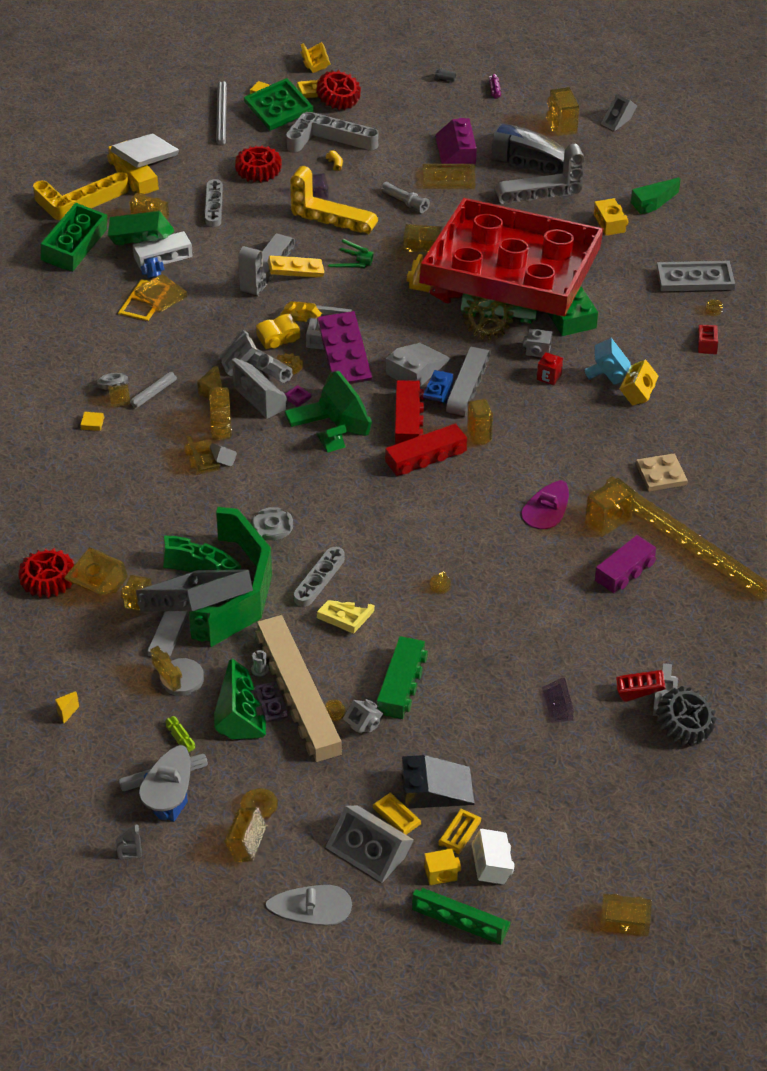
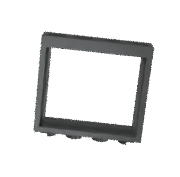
(199, 587)

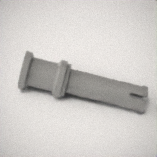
(411, 199)

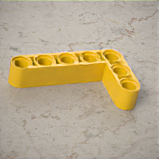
(88, 196)
(326, 211)

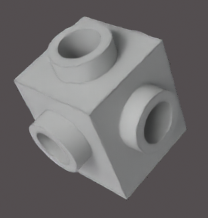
(537, 342)
(363, 716)

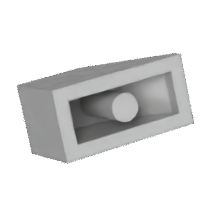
(618, 113)

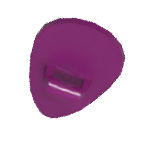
(547, 506)

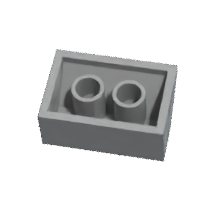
(257, 389)
(368, 842)

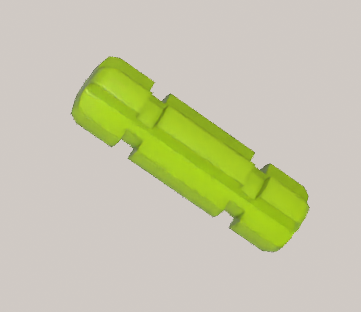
(179, 733)

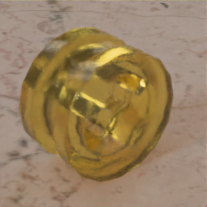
(714, 307)

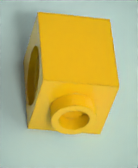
(441, 866)

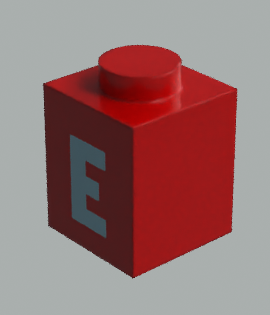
(549, 368)

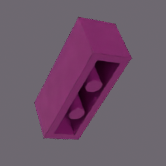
(625, 564)

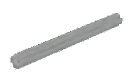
(221, 113)

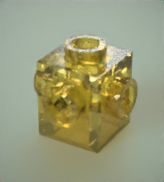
(128, 592)

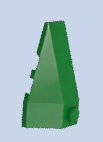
(236, 706)

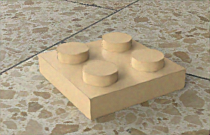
(661, 472)

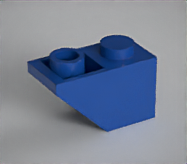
(439, 387)

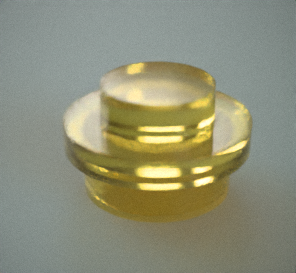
(335, 709)

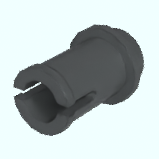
(445, 75)

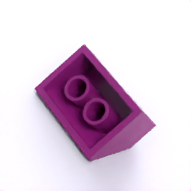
(457, 142)

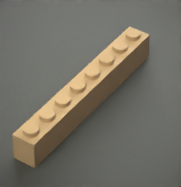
(298, 689)

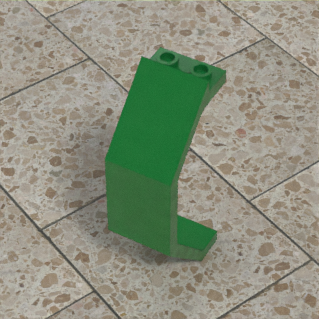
(224, 621)

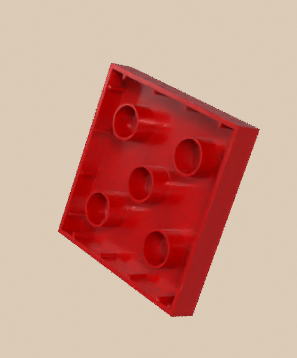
(511, 256)

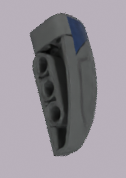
(527, 149)

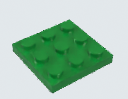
(278, 104)

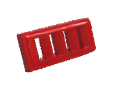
(707, 341)
(627, 683)

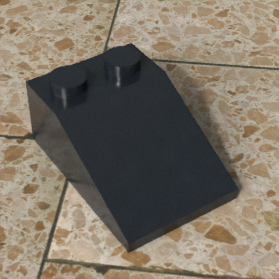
(435, 783)

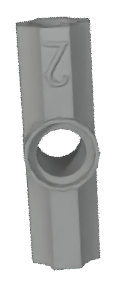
(271, 366)

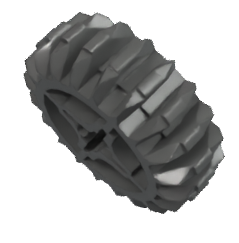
(684, 720)

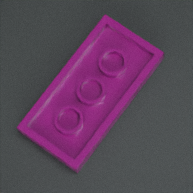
(344, 346)

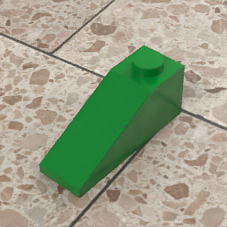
(653, 196)

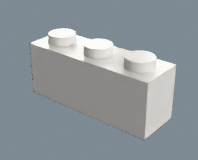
(168, 250)

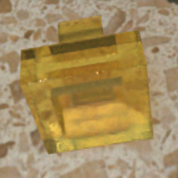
(119, 395)

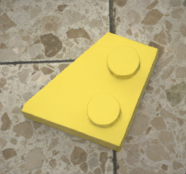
(344, 615)

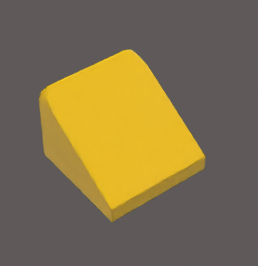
(67, 705)

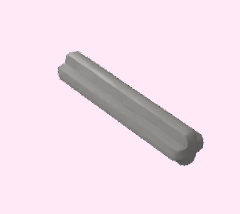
(153, 390)

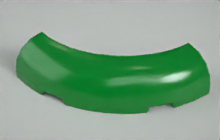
(188, 556)

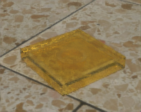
(160, 293)

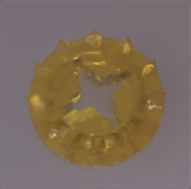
(296, 363)
(261, 796)

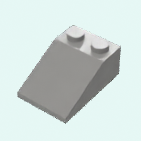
(414, 363)

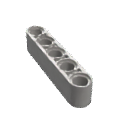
(467, 380)

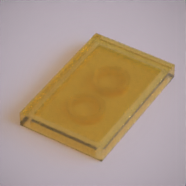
(448, 176)

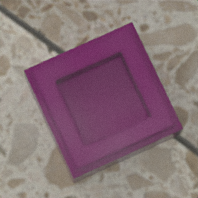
(298, 396)

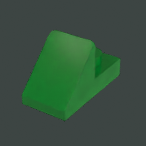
(332, 438)

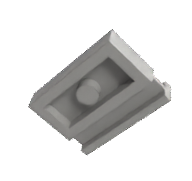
(240, 348)

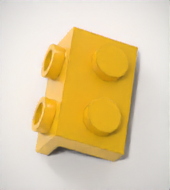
(315, 57)

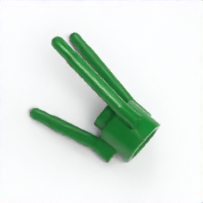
(364, 256)

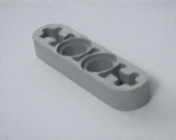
(213, 203)
(318, 576)

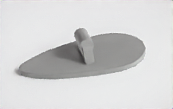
(167, 780)
(312, 905)

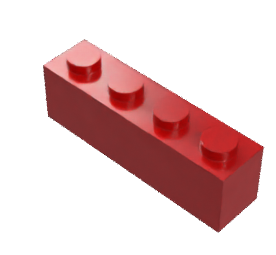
(408, 410)
(426, 449)

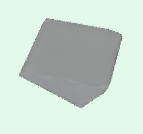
(223, 454)

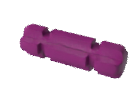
(494, 86)

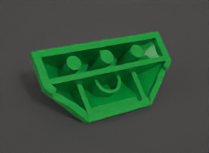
(344, 405)

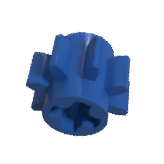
(152, 267)

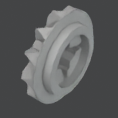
(111, 380)

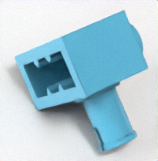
(609, 361)

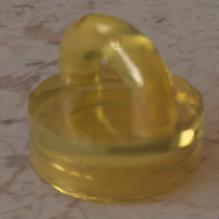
(440, 583)

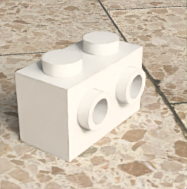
(492, 856)

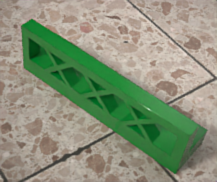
(460, 915)

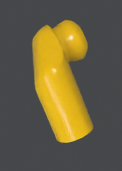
(338, 161)

